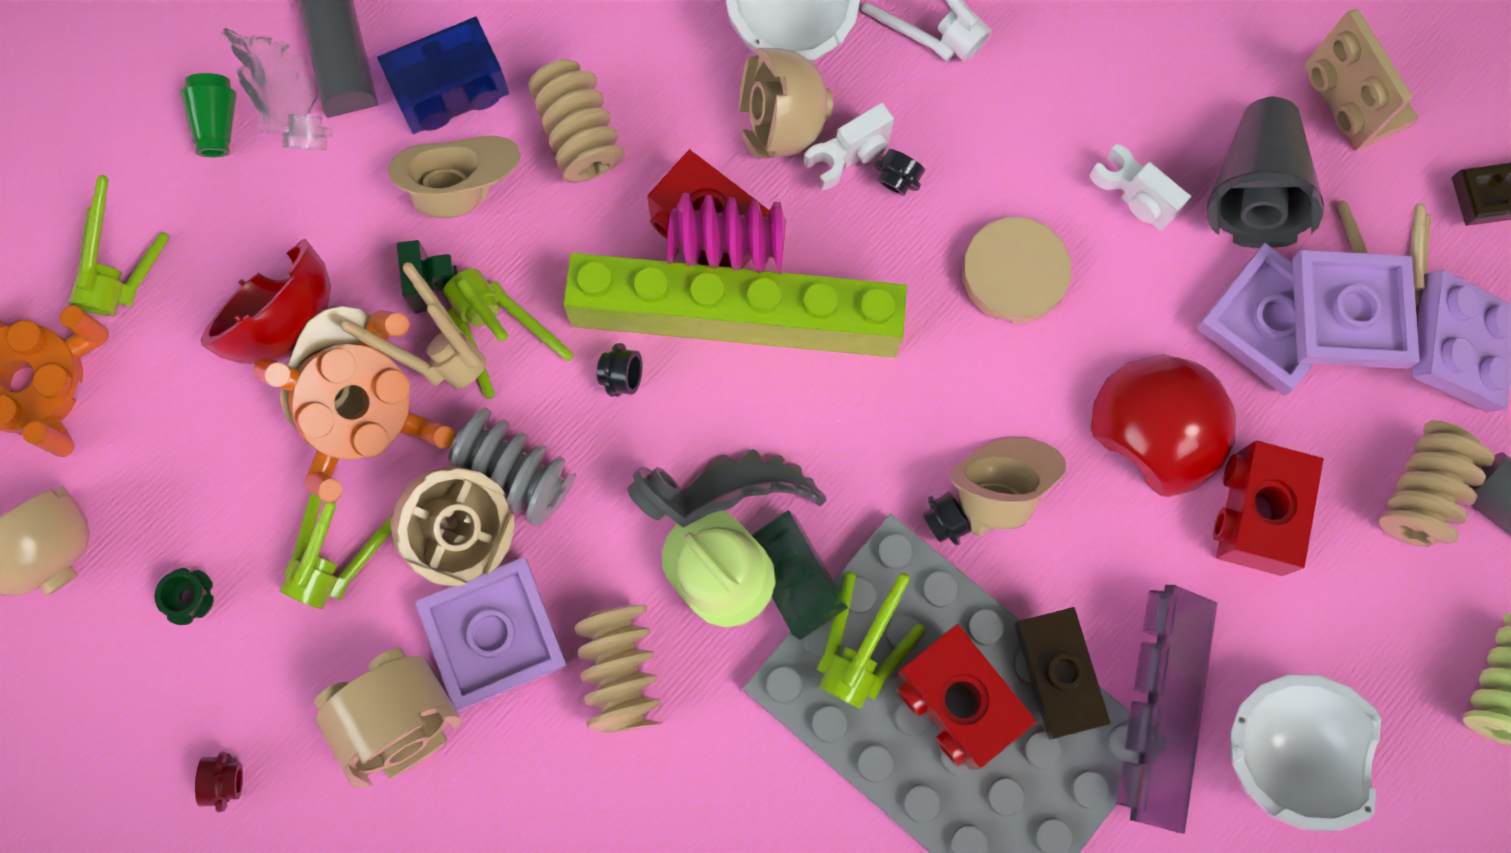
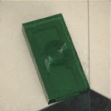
(802, 585)

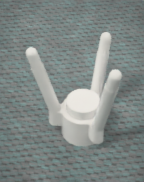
(961, 30)

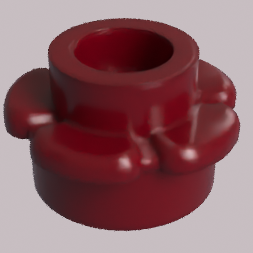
(218, 781)

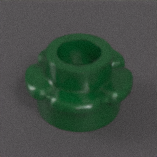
(171, 588)

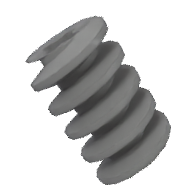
(520, 475)

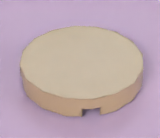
(1016, 270)

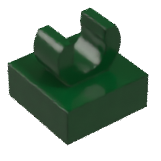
(435, 270)

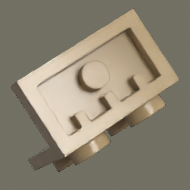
(1360, 83)

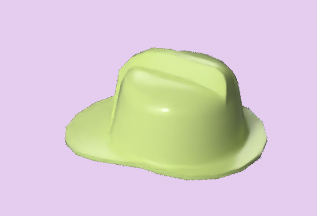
(719, 569)

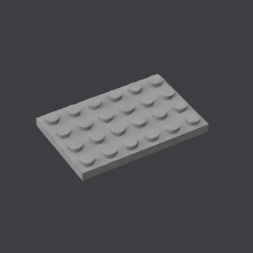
(1025, 800)

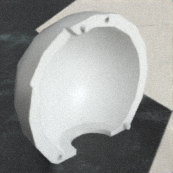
(794, 25)
(1307, 752)

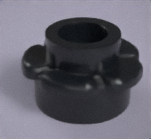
(899, 172)
(620, 370)
(947, 519)

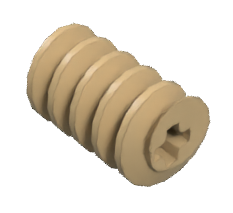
(575, 120)
(1434, 484)
(617, 669)

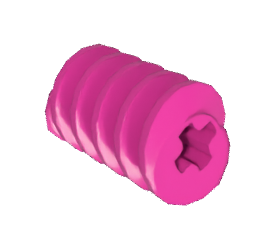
(726, 233)

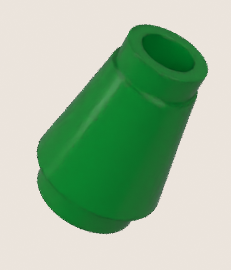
(209, 112)

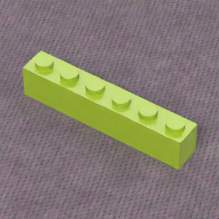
(735, 305)

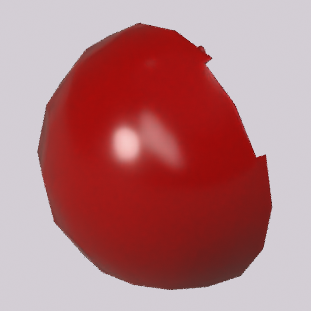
(269, 313)
(1167, 421)

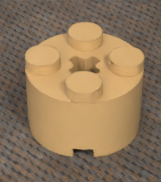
(385, 717)

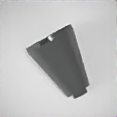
(1267, 179)

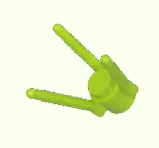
(98, 285)
(477, 303)
(311, 576)
(852, 674)

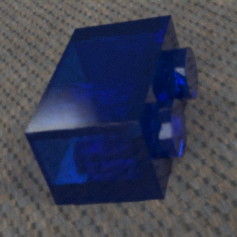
(444, 75)

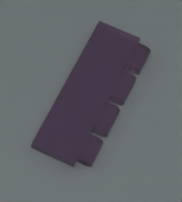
(1169, 723)

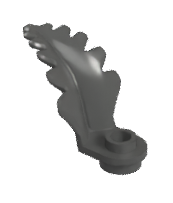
(719, 487)

